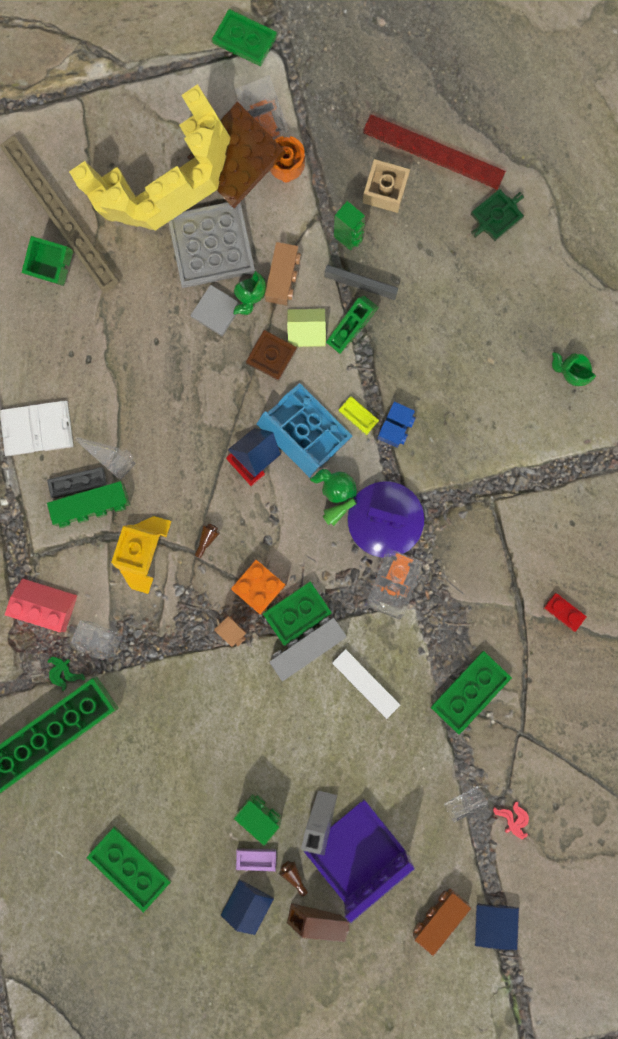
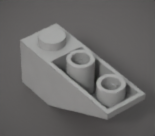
(319, 823)

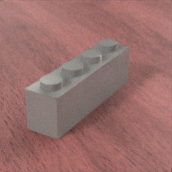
(307, 649)

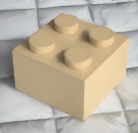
(386, 186)

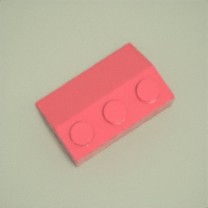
(41, 605)

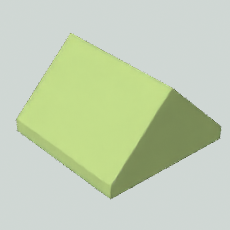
(306, 327)

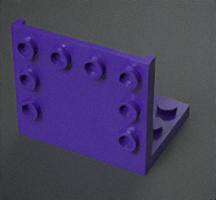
(361, 859)

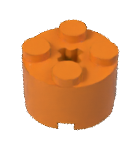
(292, 163)

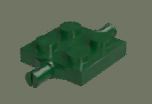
(497, 214)

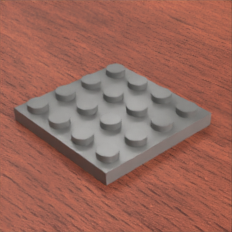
(211, 244)

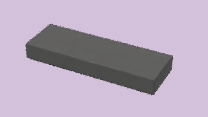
(77, 482)

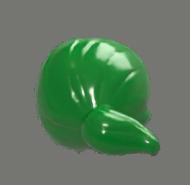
(249, 292)
(575, 369)
(336, 486)

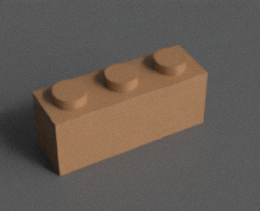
(282, 274)

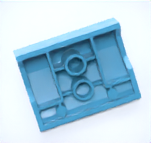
(304, 430)

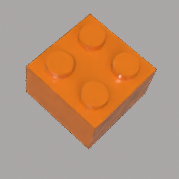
(258, 587)

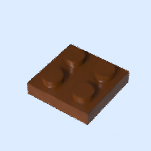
(271, 355)

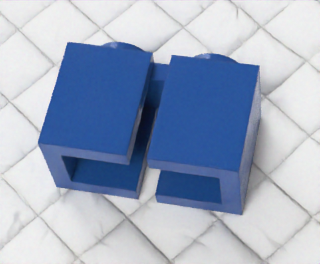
(396, 424)

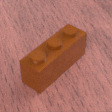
(441, 921)

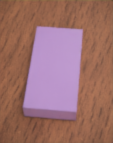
(256, 859)

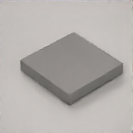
(215, 310)

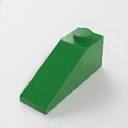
(352, 324)

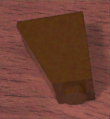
(317, 924)

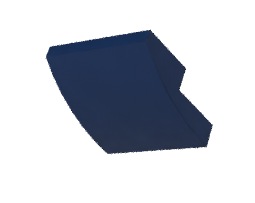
(497, 927)

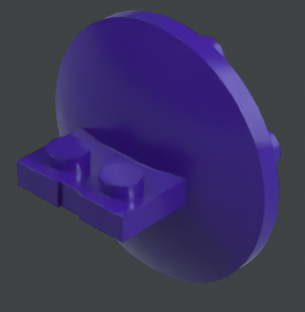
(385, 518)

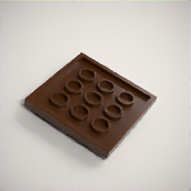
(248, 155)

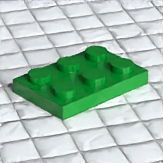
(244, 37)
(297, 613)

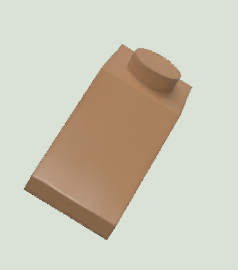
(231, 631)

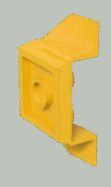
(136, 550)

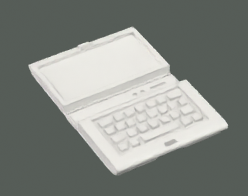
(36, 428)

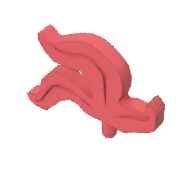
(521, 821)

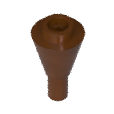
(208, 535)
(291, 874)

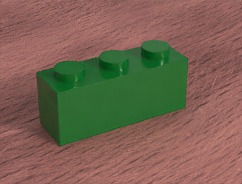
(349, 226)

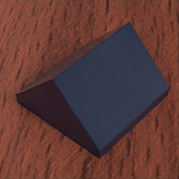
(256, 450)
(246, 908)

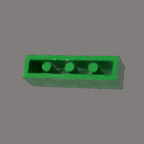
(88, 504)

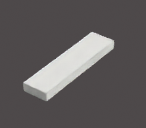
(365, 683)

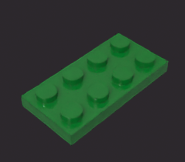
(470, 692)
(129, 869)

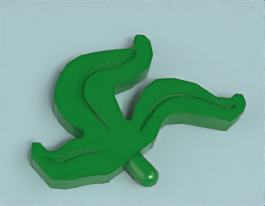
(55, 673)

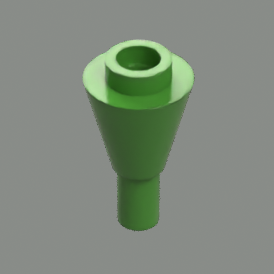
(334, 514)

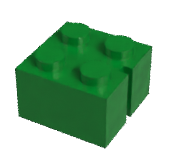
(47, 260)
(258, 819)

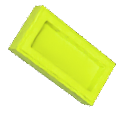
(358, 415)

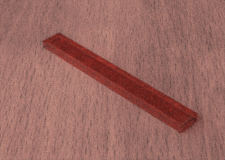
(434, 152)

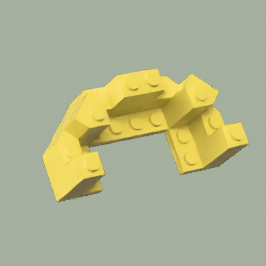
(175, 189)

